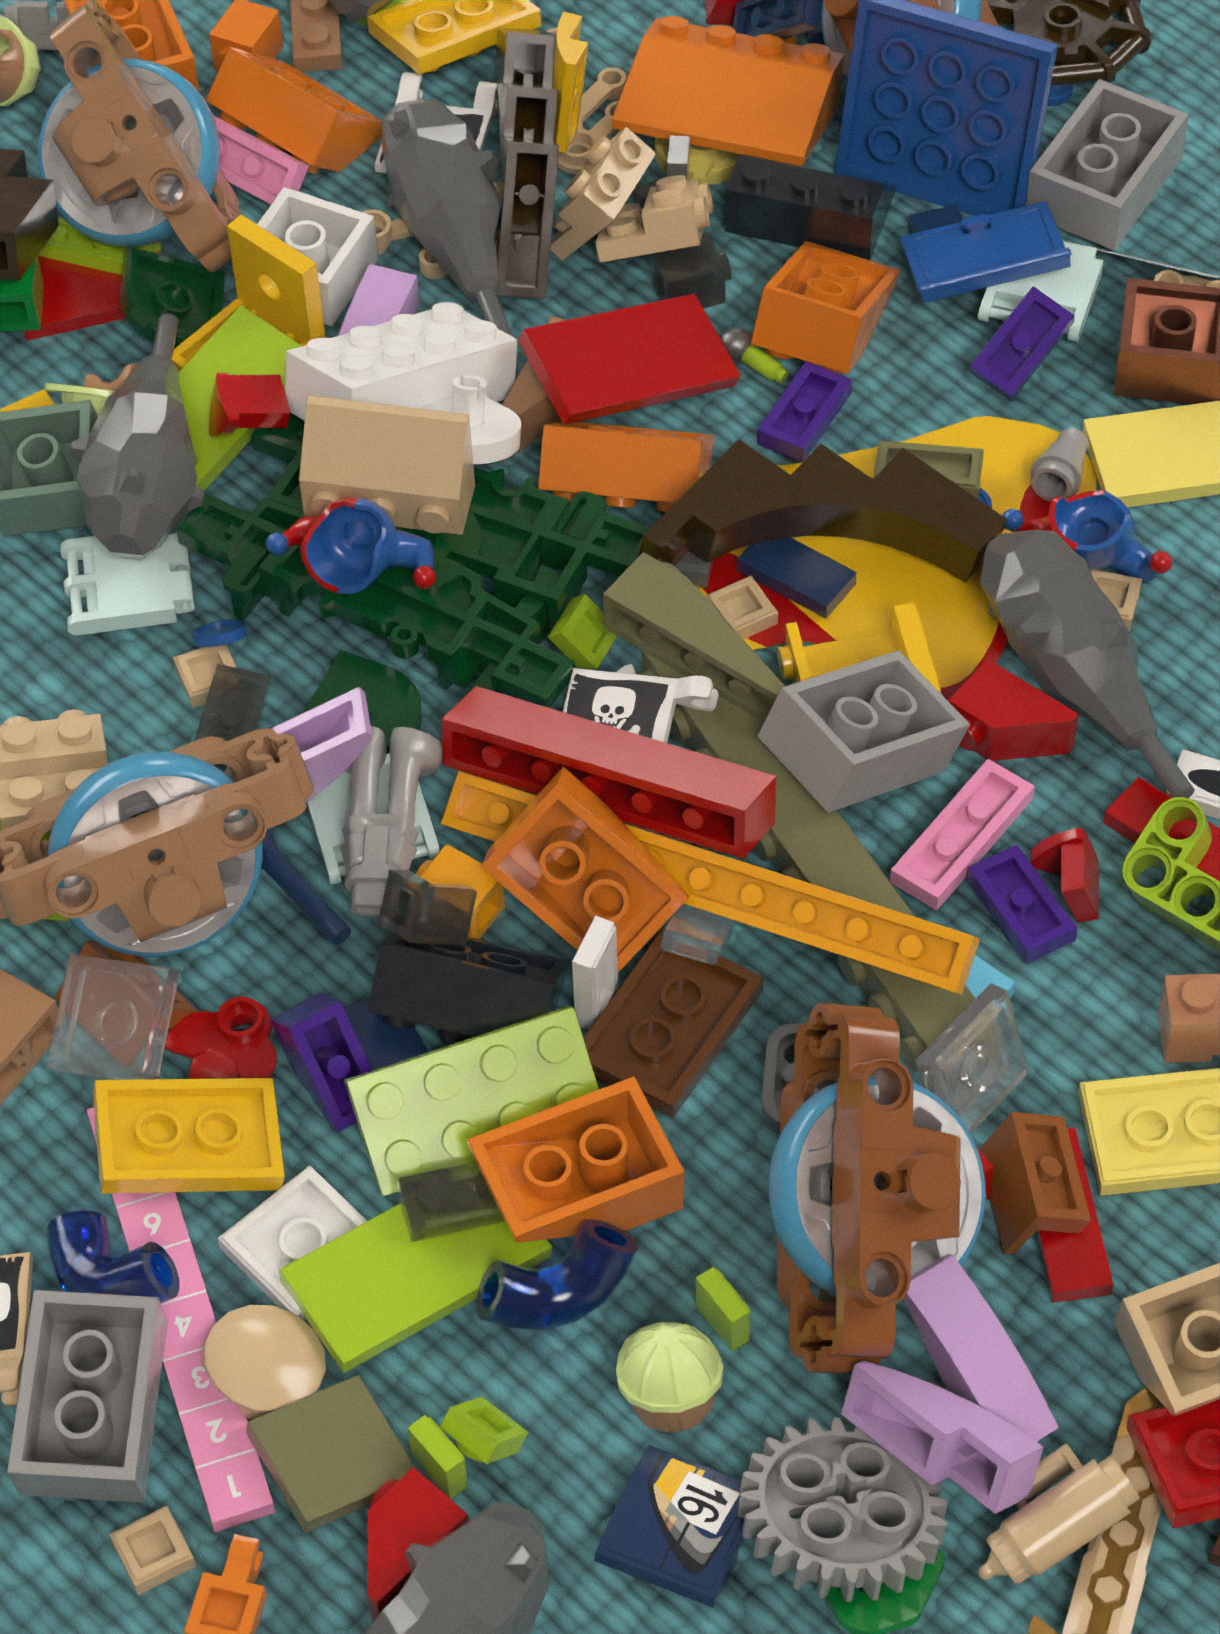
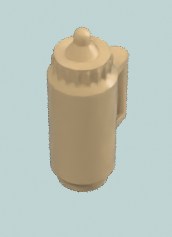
(1060, 1517)

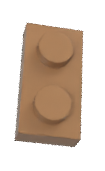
(316, 35)

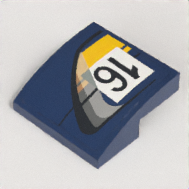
(676, 1527)

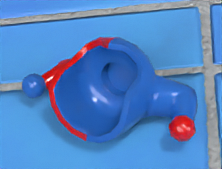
(1099, 531)
(353, 546)

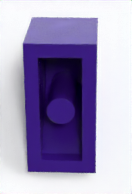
(323, 1054)

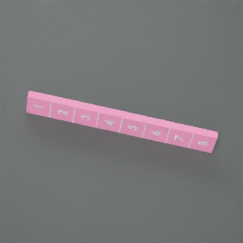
(212, 1424)

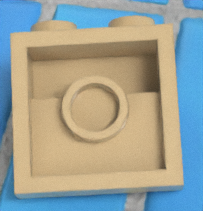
(600, 191)
(670, 220)
(46, 759)

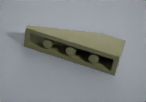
(678, 626)

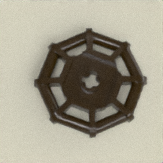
(1084, 37)

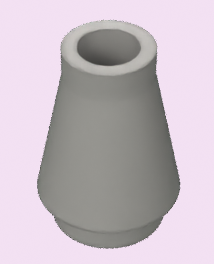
(1060, 466)

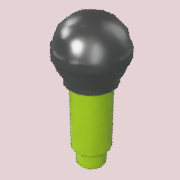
(739, 346)

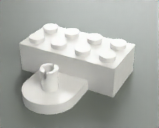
(422, 362)

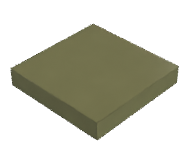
(329, 1452)

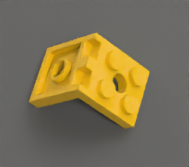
(270, 283)

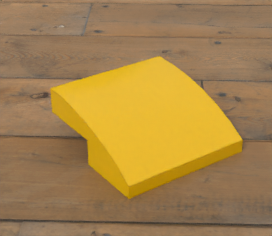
(568, 78)

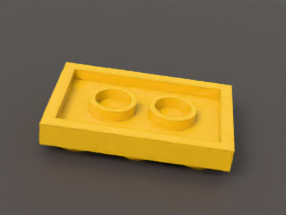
(442, 31)
(187, 1135)

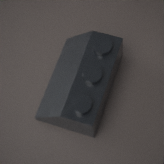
(805, 204)
(463, 986)

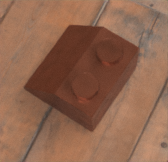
(1169, 342)

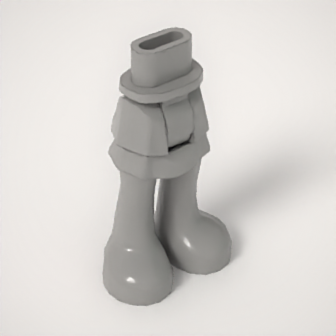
(384, 840)

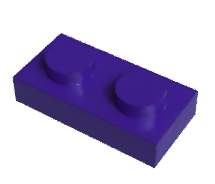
(1022, 343)
(804, 411)
(1022, 904)

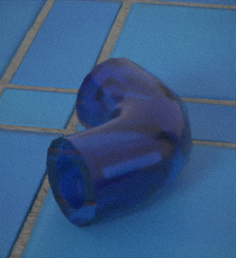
(87, 1265)
(563, 1291)

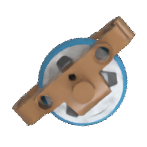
(133, 146)
(155, 843)

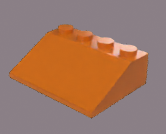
(730, 90)

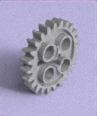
(840, 1511)

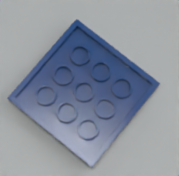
(944, 106)

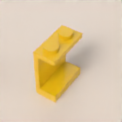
(907, 636)

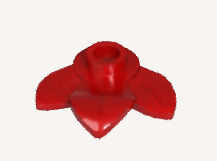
(220, 1050)

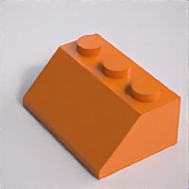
(292, 111)
(622, 462)

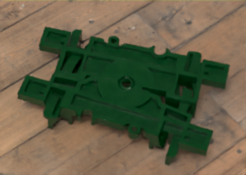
(454, 619)

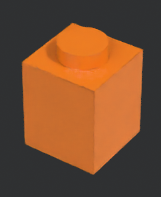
(246, 28)

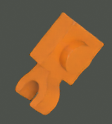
(230, 1601)

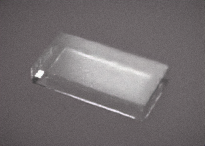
(697, 934)

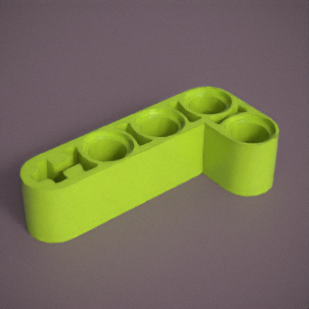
(1180, 862)

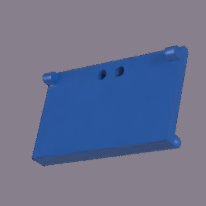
(1012, 248)

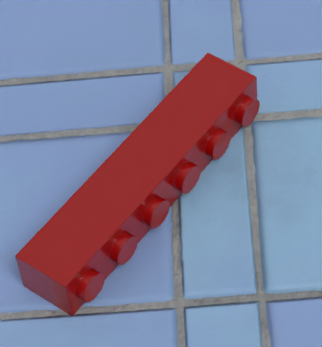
(634, 775)

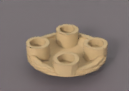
(263, 1358)

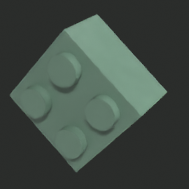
(37, 470)

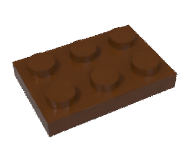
(669, 1024)

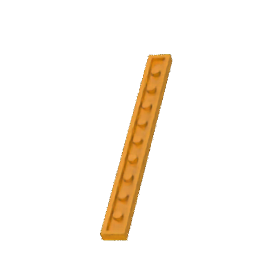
(759, 896)

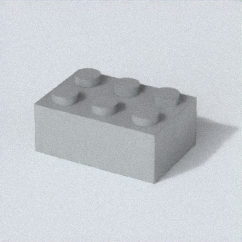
(1108, 163)
(863, 730)
(88, 1396)

